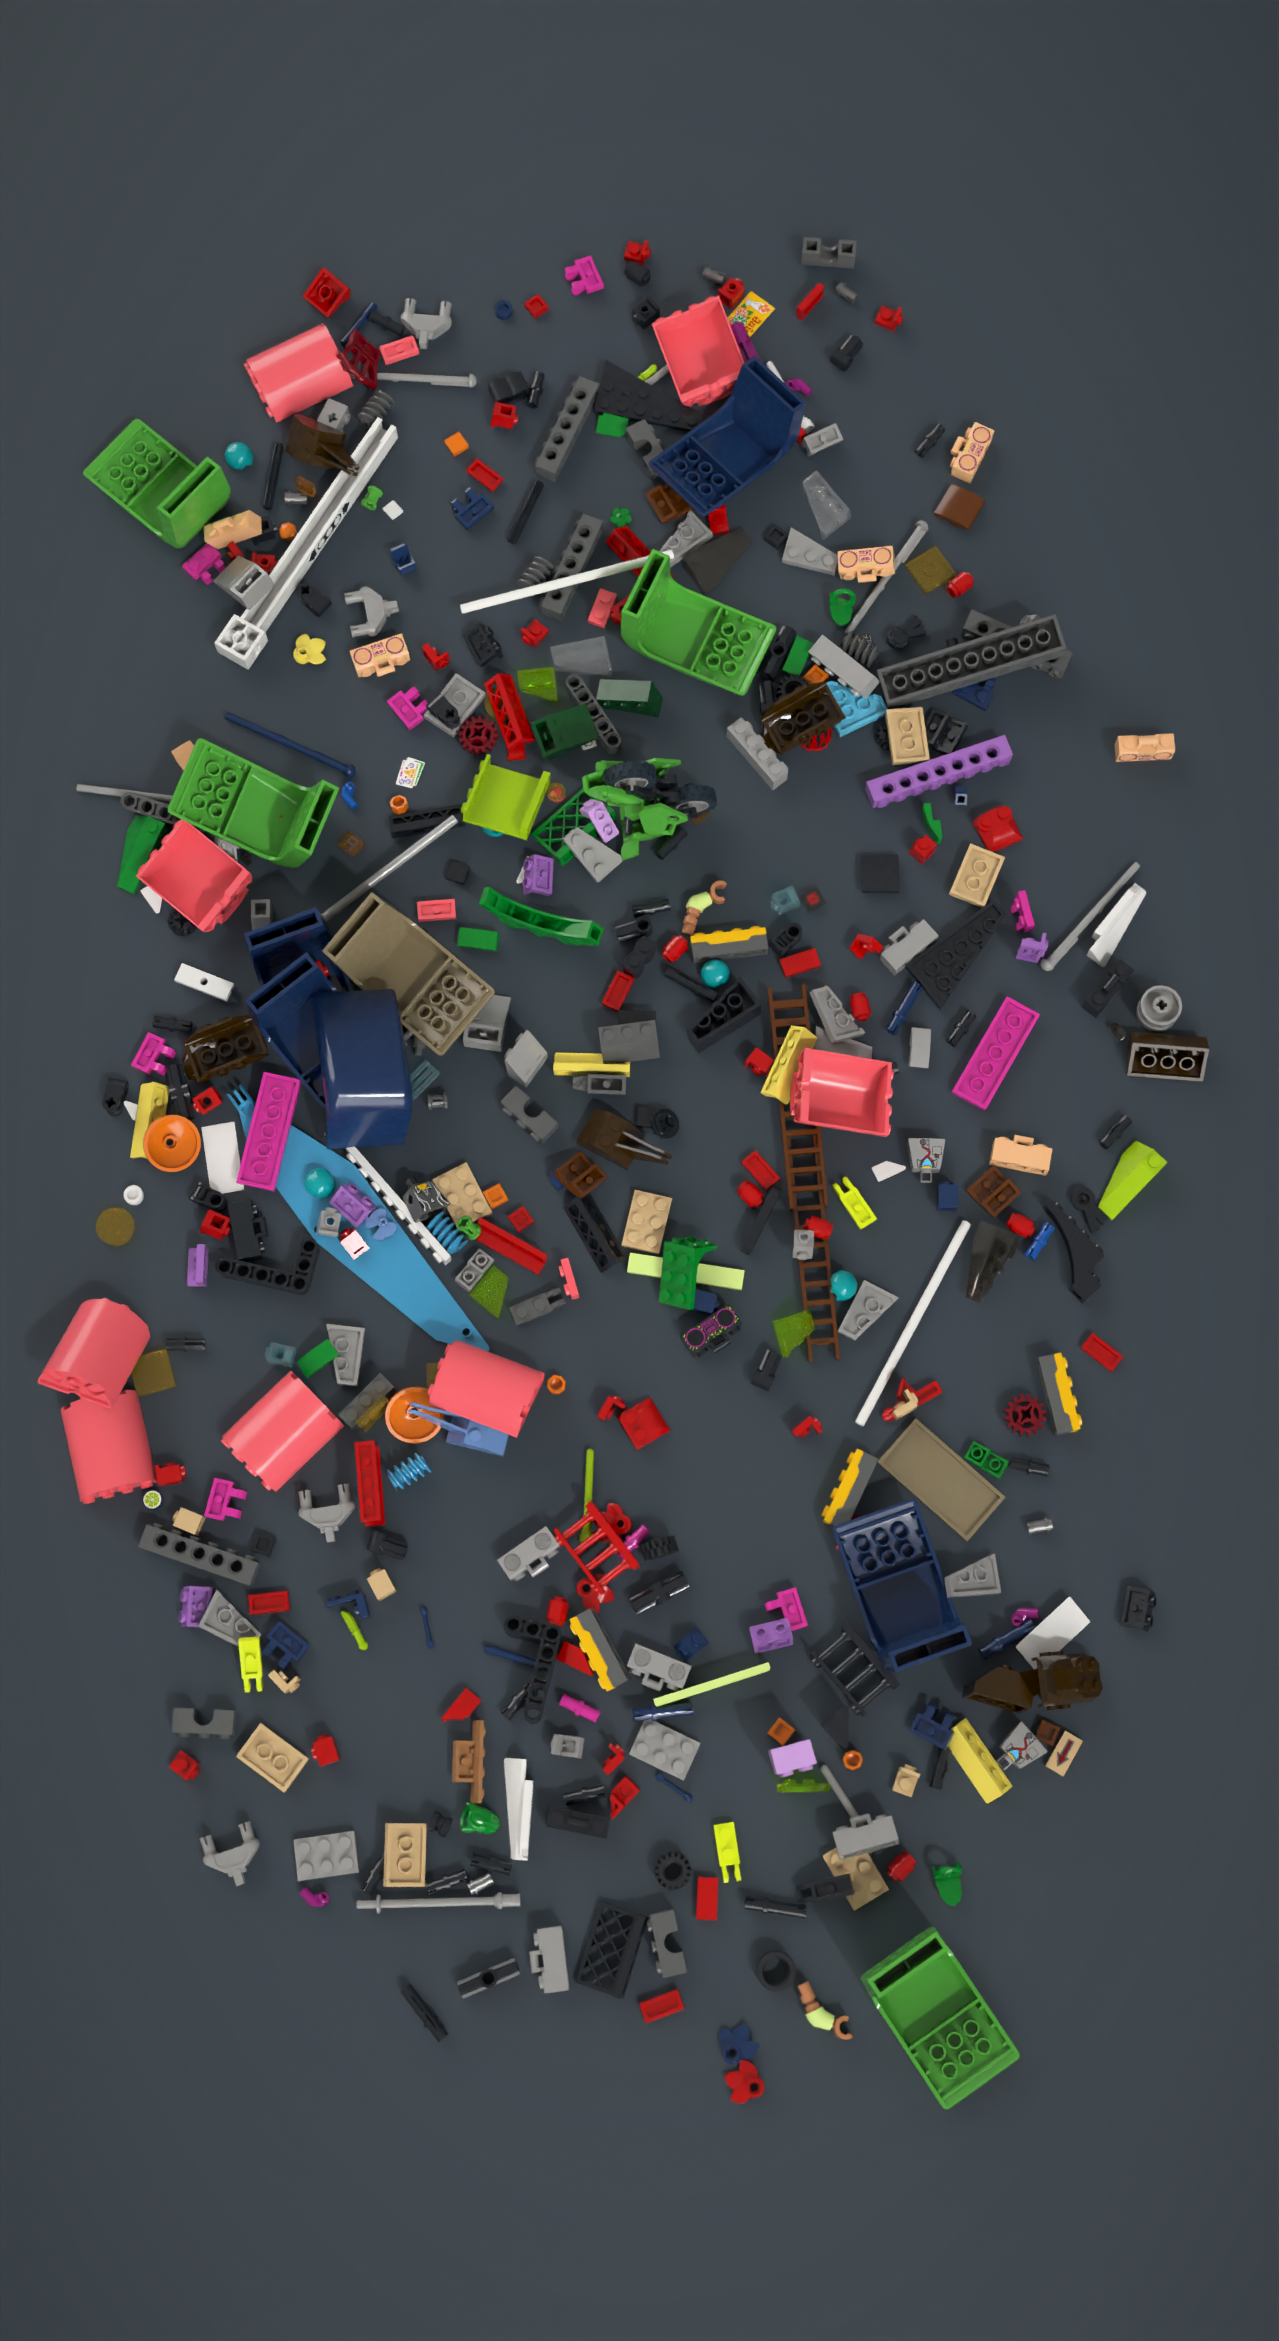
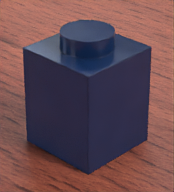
(947, 1197)
(705, 1302)

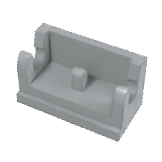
(822, 439)

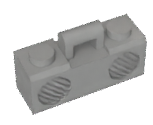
(915, 942)
(522, 1556)
(651, 1662)
(865, 1839)
(552, 1947)

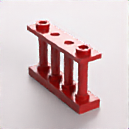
(369, 1483)
(604, 1530)

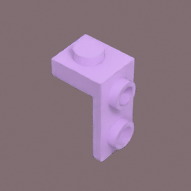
(600, 818)

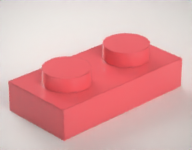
(399, 350)
(601, 608)
(436, 910)
(565, 1271)

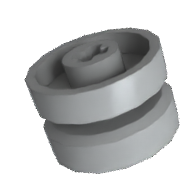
(1158, 1008)

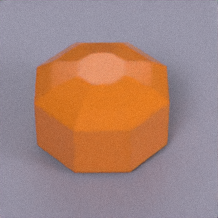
(288, 531)
(399, 804)
(556, 1384)
(852, 1759)

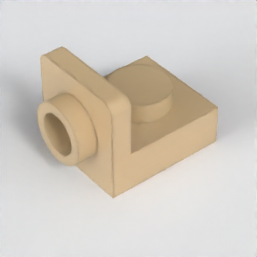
(904, 1408)
(280, 1680)
(906, 1780)

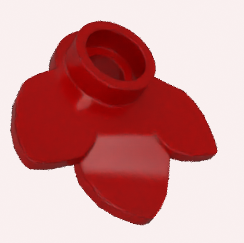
(614, 1516)
(590, 1598)
(741, 2081)

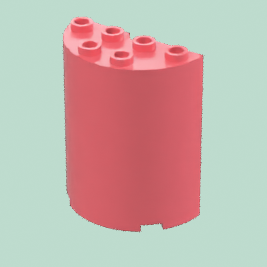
(700, 352)
(298, 373)
(196, 877)
(842, 1092)
(97, 1352)
(485, 1387)
(282, 1432)
(108, 1447)

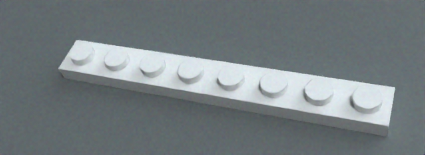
(402, 1211)

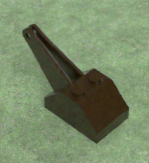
(319, 445)
(618, 1141)
(1004, 1689)

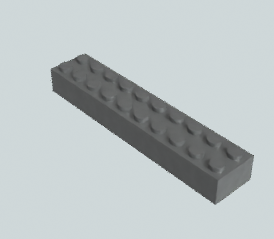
(971, 662)

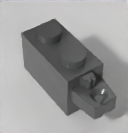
(601, 1084)

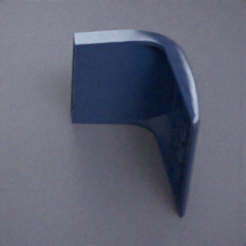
(734, 443)
(284, 941)
(286, 1019)
(363, 1068)
(900, 1586)

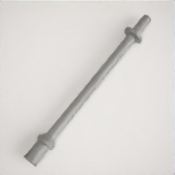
(499, 1900)

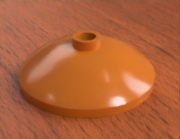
(184, 1146)
(407, 1426)

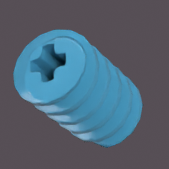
(446, 1234)
(408, 1471)

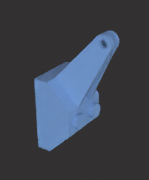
(466, 1432)

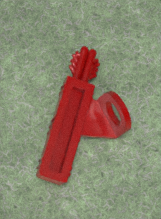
(923, 1395)

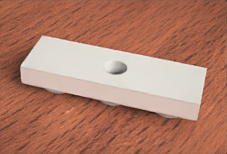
(194, 978)

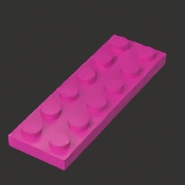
(995, 1053)
(269, 1131)

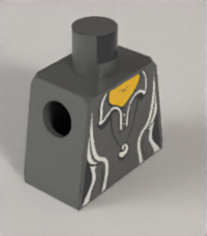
(424, 1200)

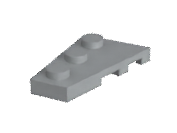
(688, 537)
(808, 554)
(834, 1018)
(846, 1047)
(349, 1345)
(975, 1579)

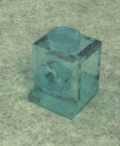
(787, 895)
(288, 1351)

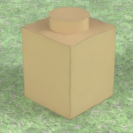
(188, 1521)
(381, 1584)

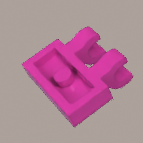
(588, 274)
(202, 561)
(405, 710)
(1022, 906)
(149, 1052)
(220, 1498)
(790, 1607)

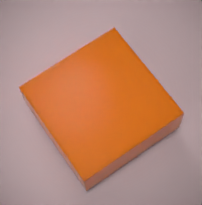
(456, 444)
(816, 675)
(495, 1196)
(781, 1731)

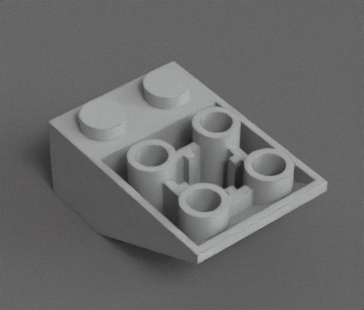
(244, 581)
(489, 1026)
(525, 1058)

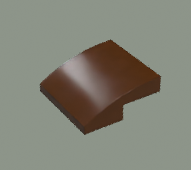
(667, 503)
(959, 507)
(580, 1175)
(993, 1191)

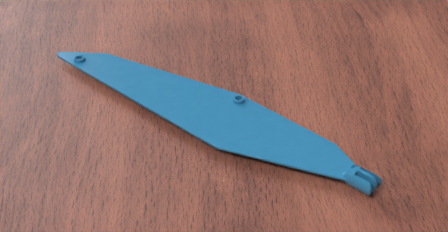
(388, 1266)

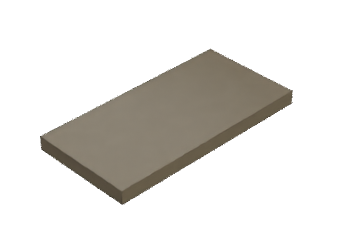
(941, 1480)

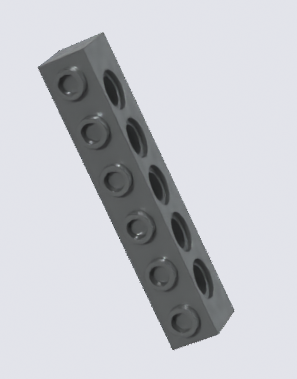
(551, 468)
(586, 525)
(978, 621)
(150, 1542)

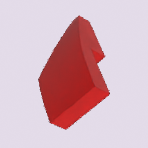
(575, 1658)
(462, 1707)
(622, 1795)

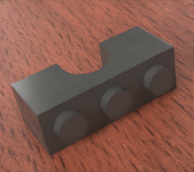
(819, 255)
(642, 436)
(540, 1127)
(377, 1388)
(186, 1722)
(669, 1962)

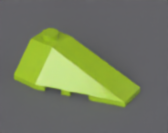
(1132, 1174)

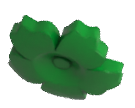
(621, 517)

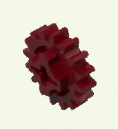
(478, 727)
(1018, 1410)

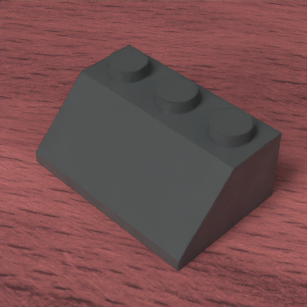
(629, 1042)

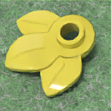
(310, 648)

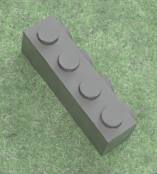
(843, 666)
(757, 753)

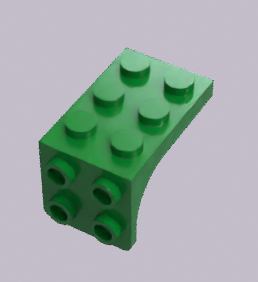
(680, 1270)

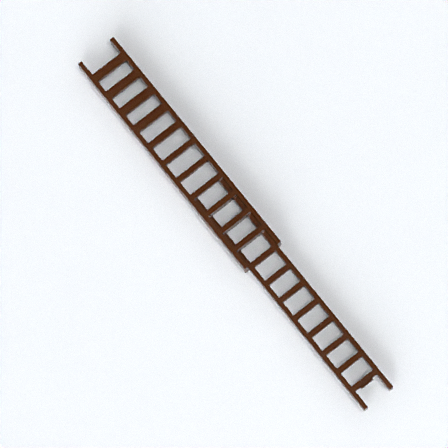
(819, 1169)

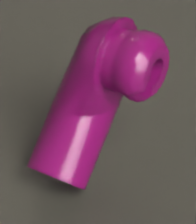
(799, 385)
(1023, 1614)
(314, 1900)

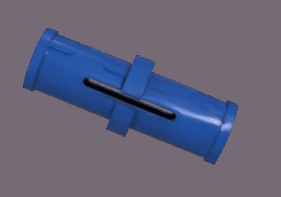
(1039, 1241)

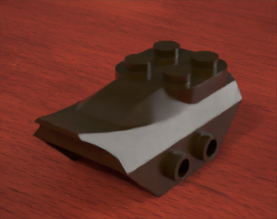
(800, 716)
(222, 1048)
(1067, 1679)

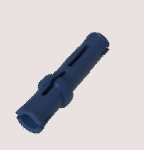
(901, 1013)
(1006, 1639)
(662, 1711)

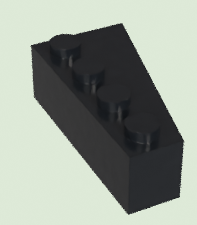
(725, 1016)

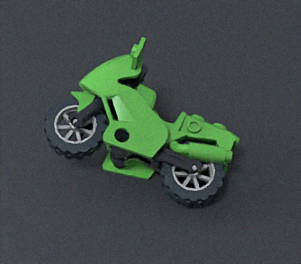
(647, 798)

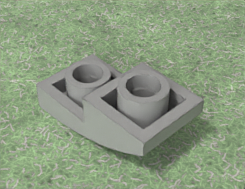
(920, 1047)
(474, 1270)

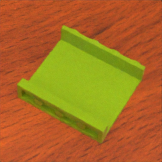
(504, 799)

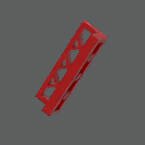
(627, 546)
(512, 707)
(511, 1247)

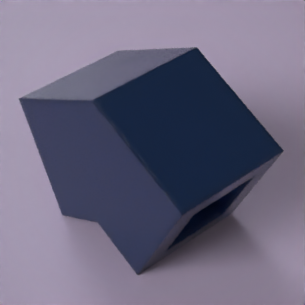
(960, 796)
(555, 1182)

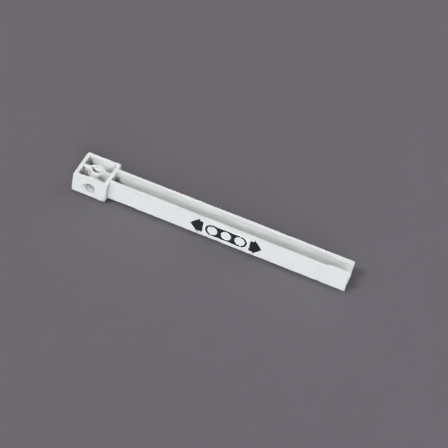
(246, 635)

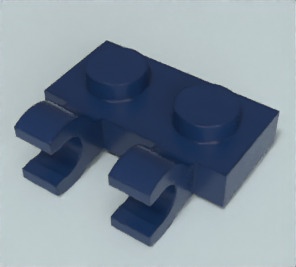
(474, 511)
(976, 694)
(288, 1642)
(932, 1731)

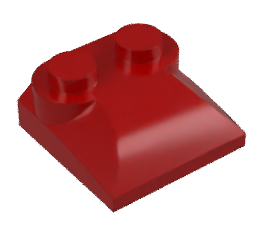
(327, 292)
(997, 829)
(643, 1423)

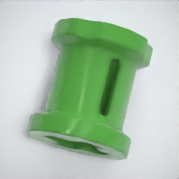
(372, 497)
(468, 1227)

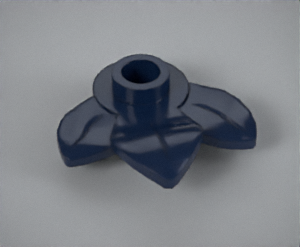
(740, 2042)

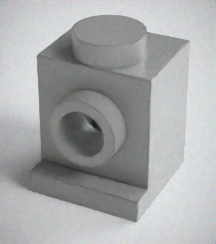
(323, 1227)

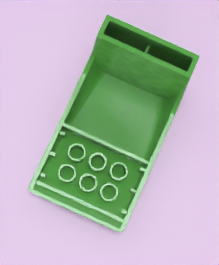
(159, 484)
(692, 630)
(245, 804)
(939, 2017)

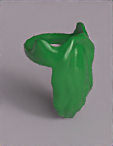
(841, 608)
(479, 1819)
(949, 1883)

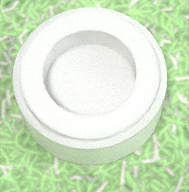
(133, 1195)

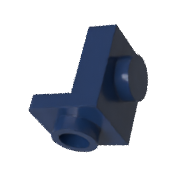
(402, 559)
(690, 1644)

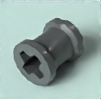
(431, 1098)

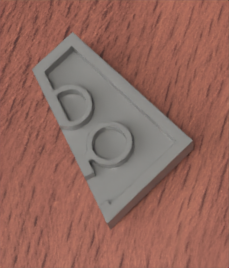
(592, 854)
(865, 1310)
(225, 1621)

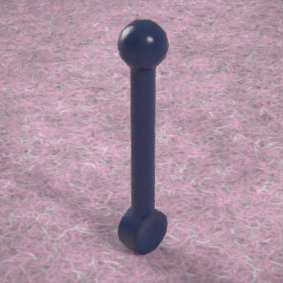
(430, 1644)
(660, 1777)

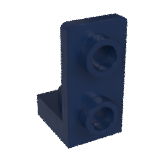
(361, 1606)

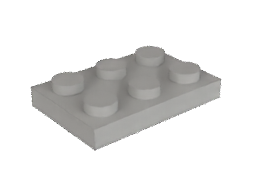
(463, 697)
(664, 1748)
(326, 1855)

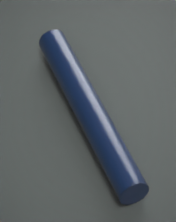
(359, 323)
(510, 1655)

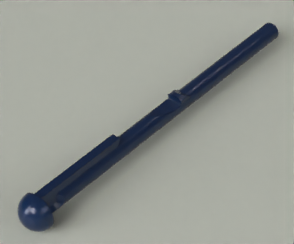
(350, 770)

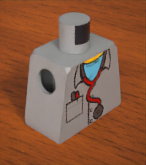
(925, 1156)
(1020, 1748)

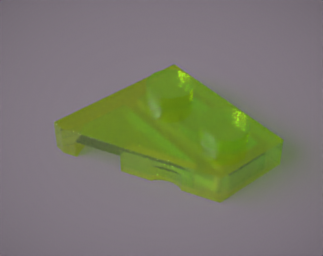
(539, 683)
(491, 1291)
(793, 1330)
(807, 1786)

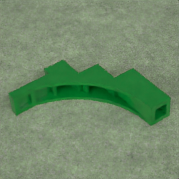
(540, 923)

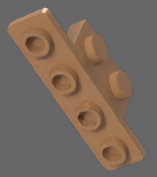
(468, 1761)

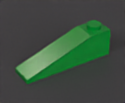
(141, 840)

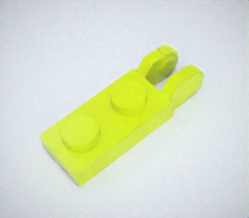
(855, 1204)
(251, 1662)
(727, 1849)

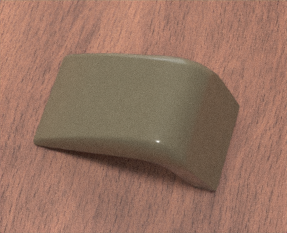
(432, 987)

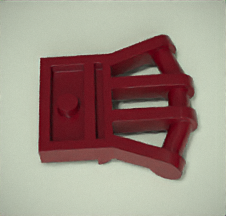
(367, 354)

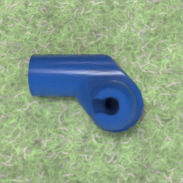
(347, 795)

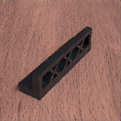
(423, 826)
(597, 1229)

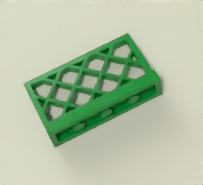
(564, 854)

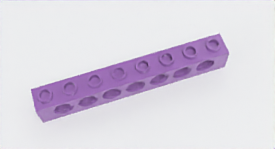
(998, 746)

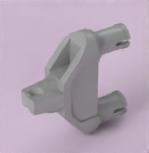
(426, 326)
(376, 611)
(330, 1517)
(233, 1860)

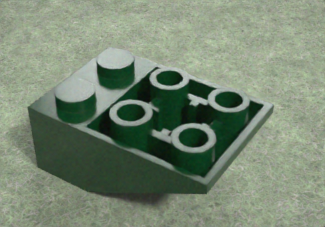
(564, 731)

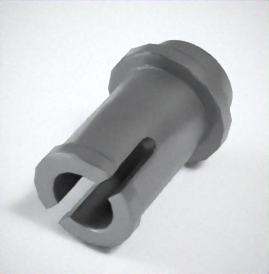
(713, 275)
(846, 292)
(295, 498)
(1040, 1526)
(480, 1883)

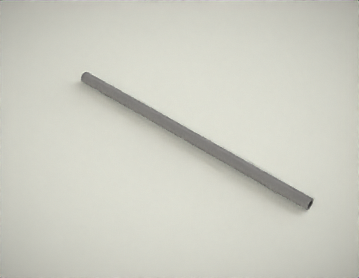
(389, 868)

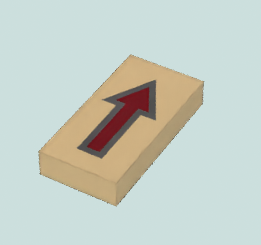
(1063, 1753)

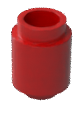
(960, 584)
(674, 948)
(860, 1007)
(750, 1194)
(1021, 1225)
(821, 1227)
(557, 1611)
(901, 1867)

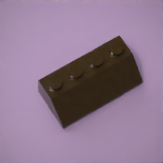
(1167, 1056)

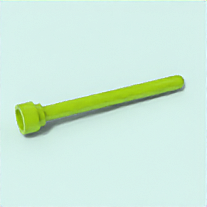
(587, 1532)

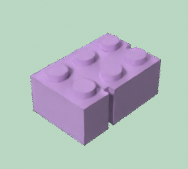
(792, 1757)

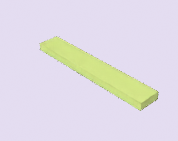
(706, 1274)
(712, 1684)

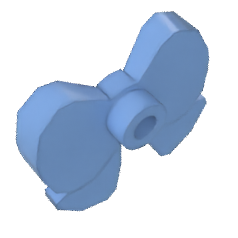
(386, 1228)

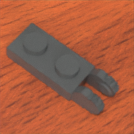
(535, 1307)

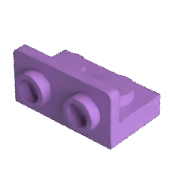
(538, 875)
(1031, 950)
(352, 1204)
(198, 1266)
(194, 1604)
(771, 1635)

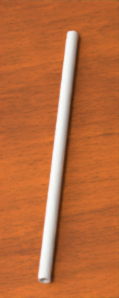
(556, 584)
(912, 1323)

